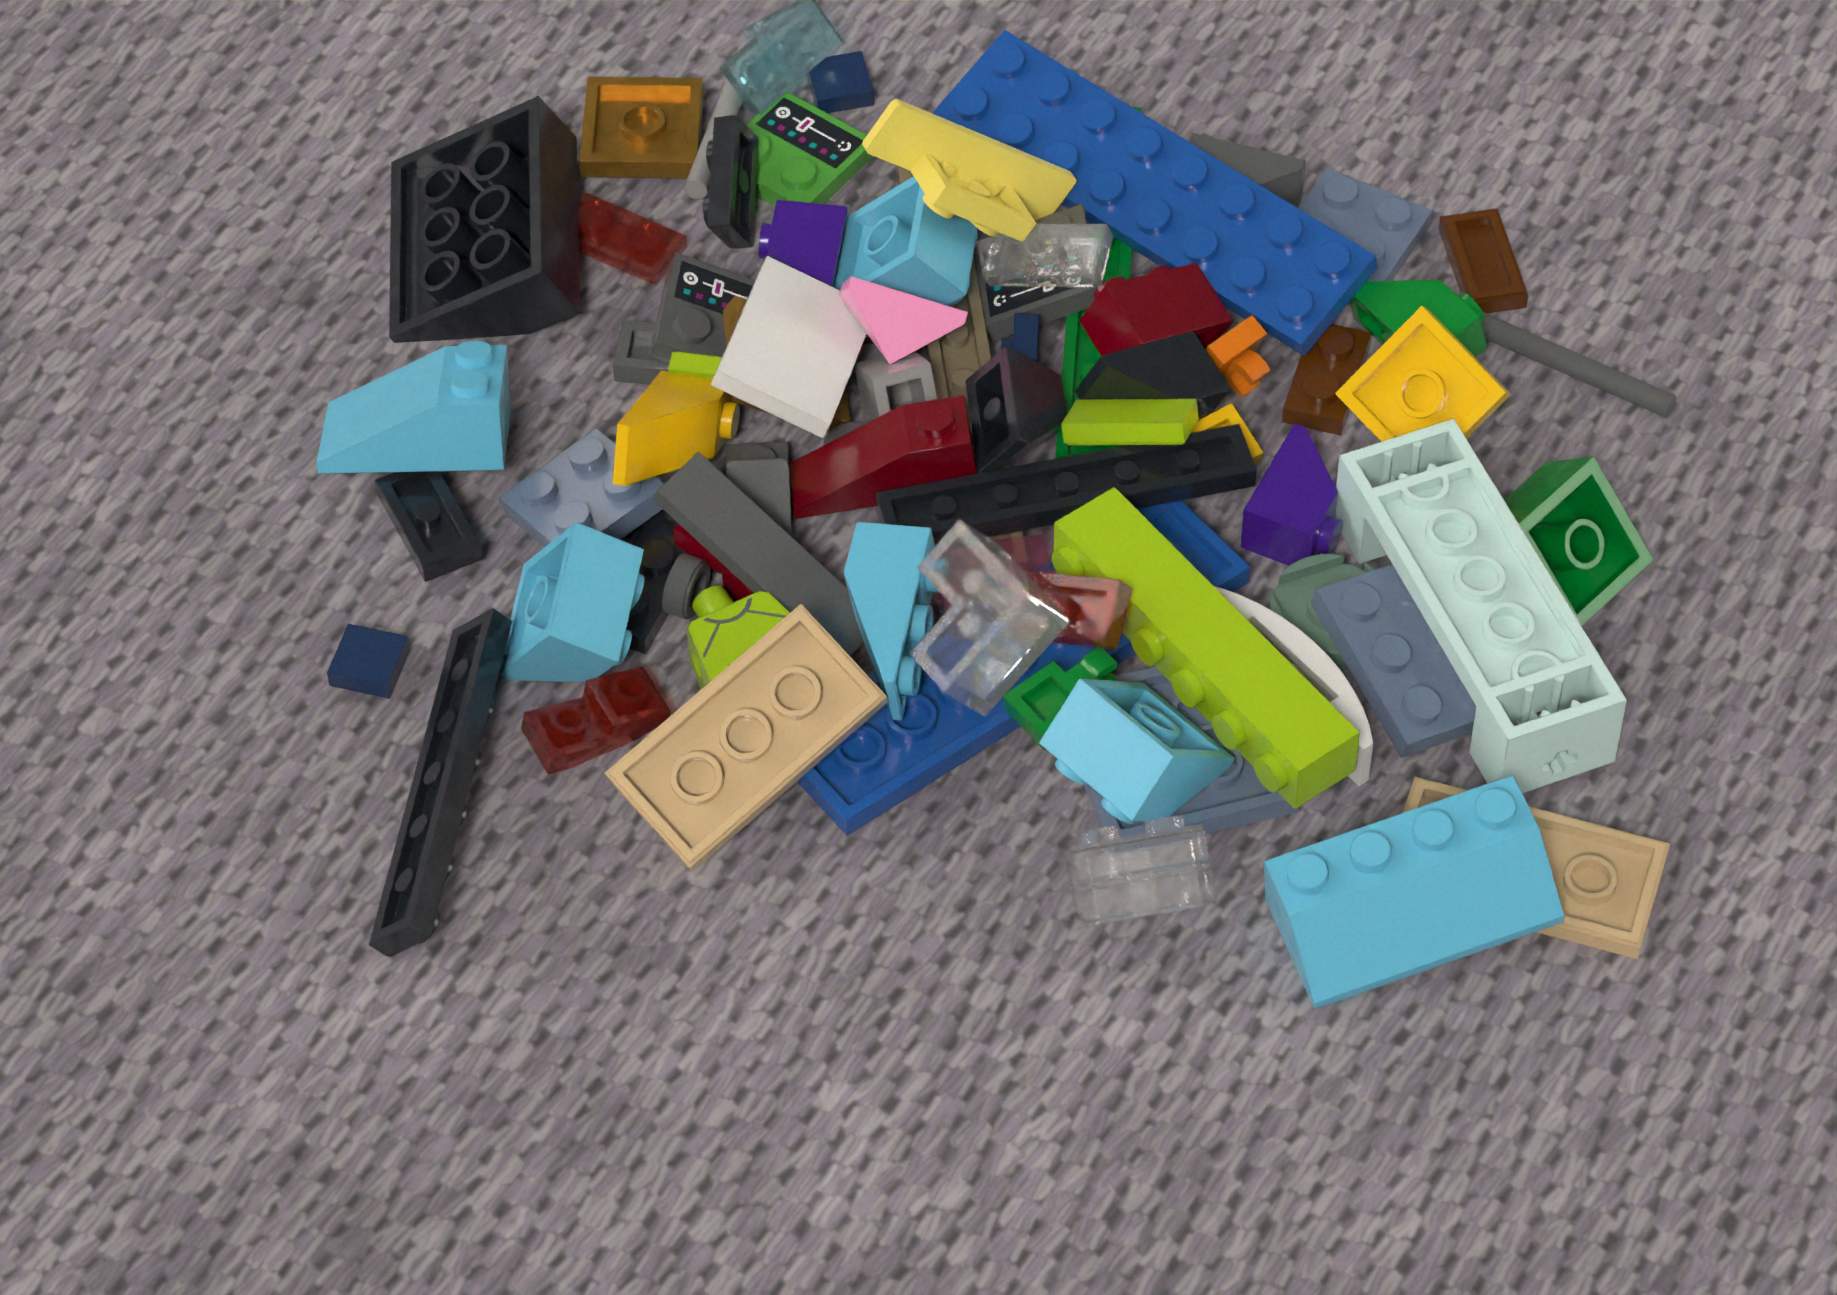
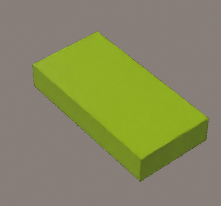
(1130, 421)

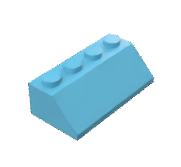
(1413, 891)

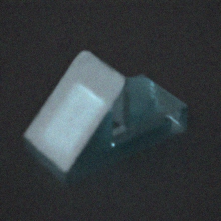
(780, 53)

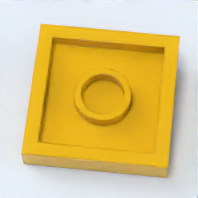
(1422, 381)

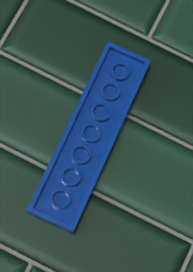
(1165, 192)
(937, 733)

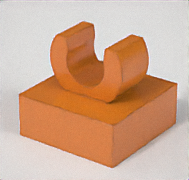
(1236, 356)

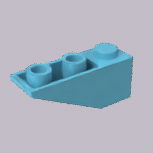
(891, 603)

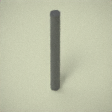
(1578, 366)

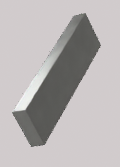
(757, 547)

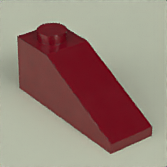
(891, 452)

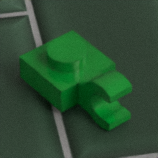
(1042, 695)

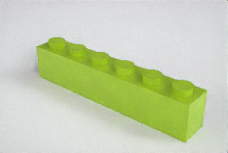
(1210, 651)

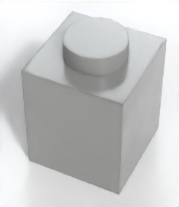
(891, 385)

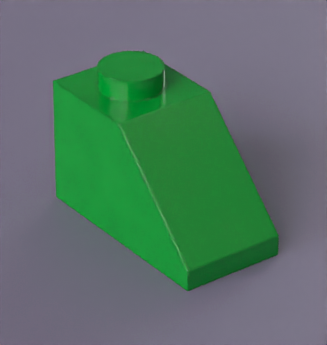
(1387, 305)

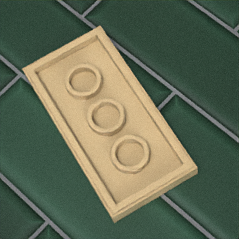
(746, 737)
(1600, 874)

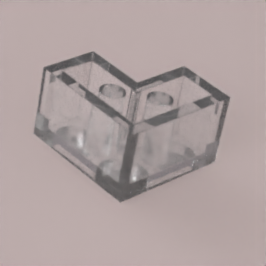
(994, 624)

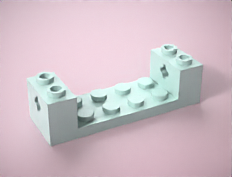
(1485, 604)

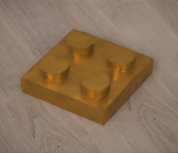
(641, 126)

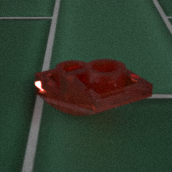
(608, 716)

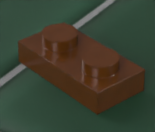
(1321, 374)

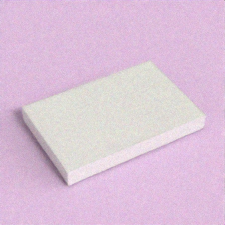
(791, 348)

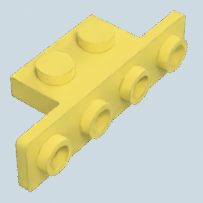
(968, 171)

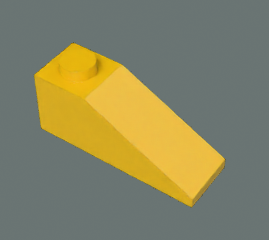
(671, 425)

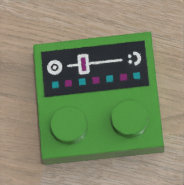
(804, 152)

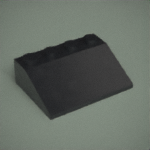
(486, 230)

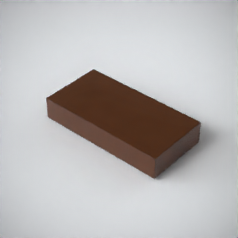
(1483, 260)

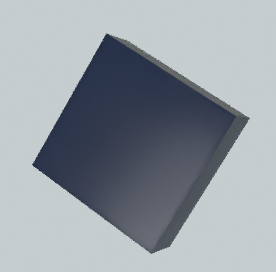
(841, 83)
(368, 661)

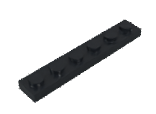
(1050, 489)
(441, 784)

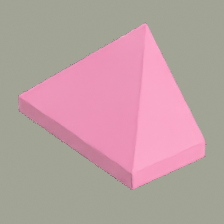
(896, 319)

